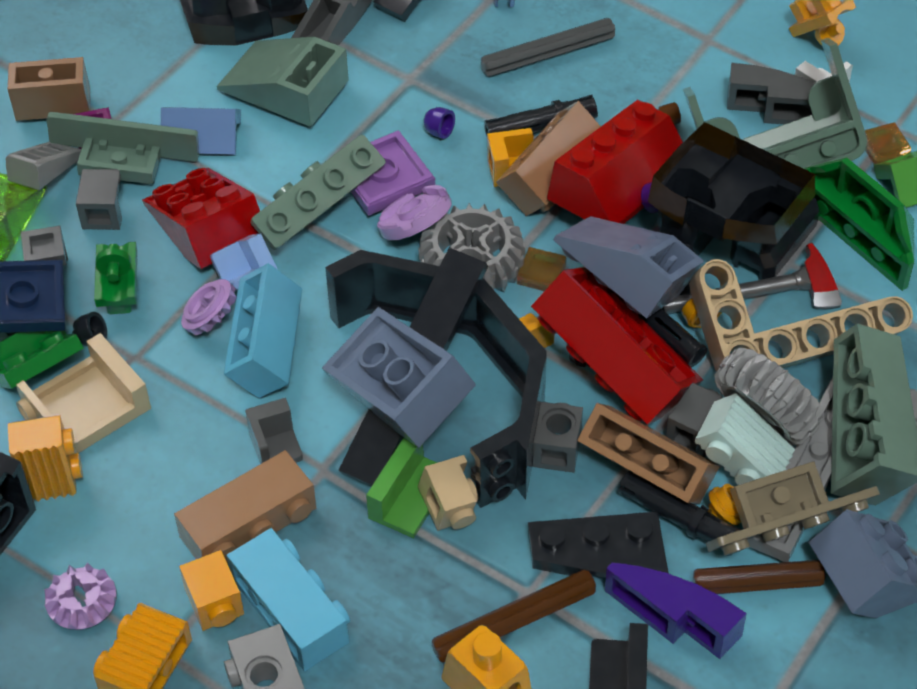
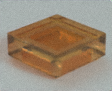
(886, 143)
(540, 268)

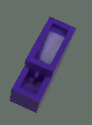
(676, 606)

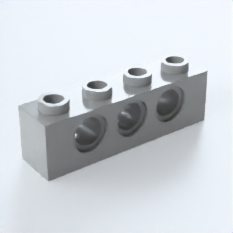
(260, 658)

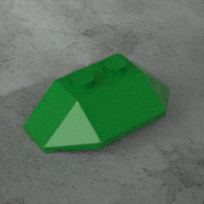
(866, 218)

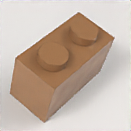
(48, 87)

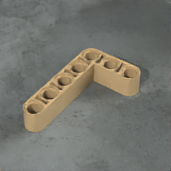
(790, 337)

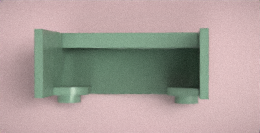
(825, 136)

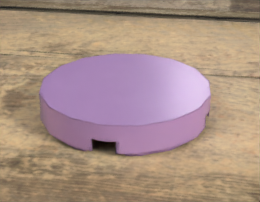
(414, 214)

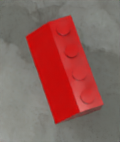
(612, 164)
(615, 344)

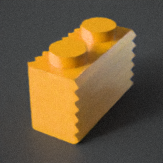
(46, 456)
(144, 652)

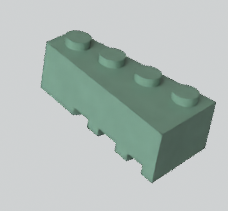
(872, 415)

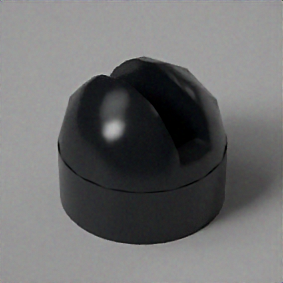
(89, 326)

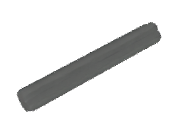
(547, 47)

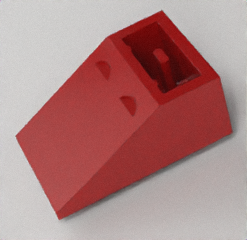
(203, 213)

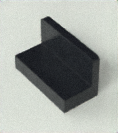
(619, 662)

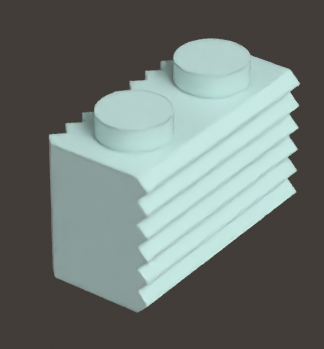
(743, 441)

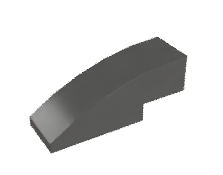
(331, 19)
(768, 90)

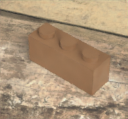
(530, 174)
(648, 453)
(246, 507)

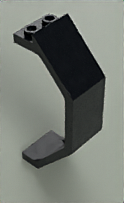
(398, 287)

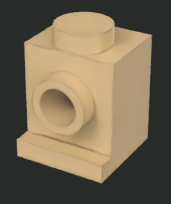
(449, 493)

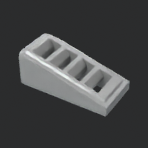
(40, 164)

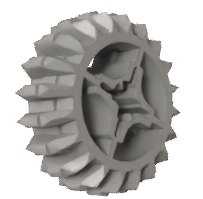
(477, 235)
(771, 394)

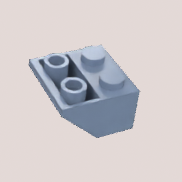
(868, 563)

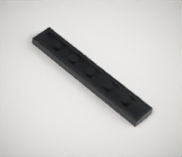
(438, 322)

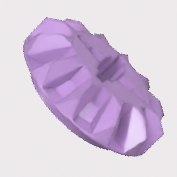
(208, 306)
(64, 607)

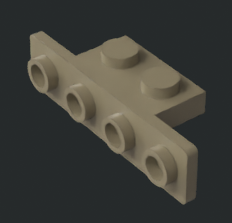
(781, 500)

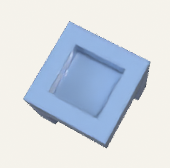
(241, 258)

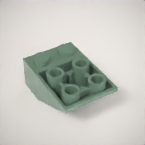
(289, 76)

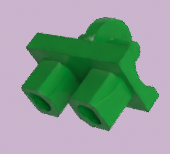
(116, 277)

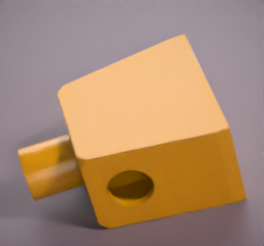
(484, 663)

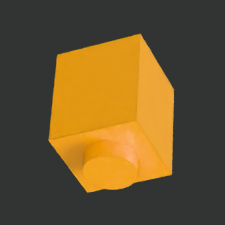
(212, 590)

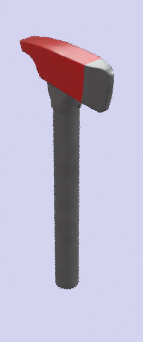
(813, 277)

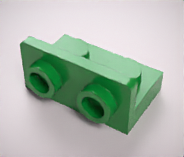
(31, 353)

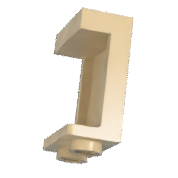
(90, 396)

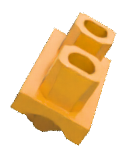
(821, 17)

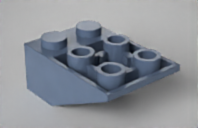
(634, 262)

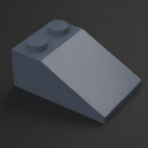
(400, 376)

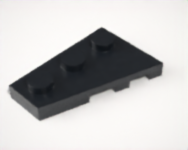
(596, 542)

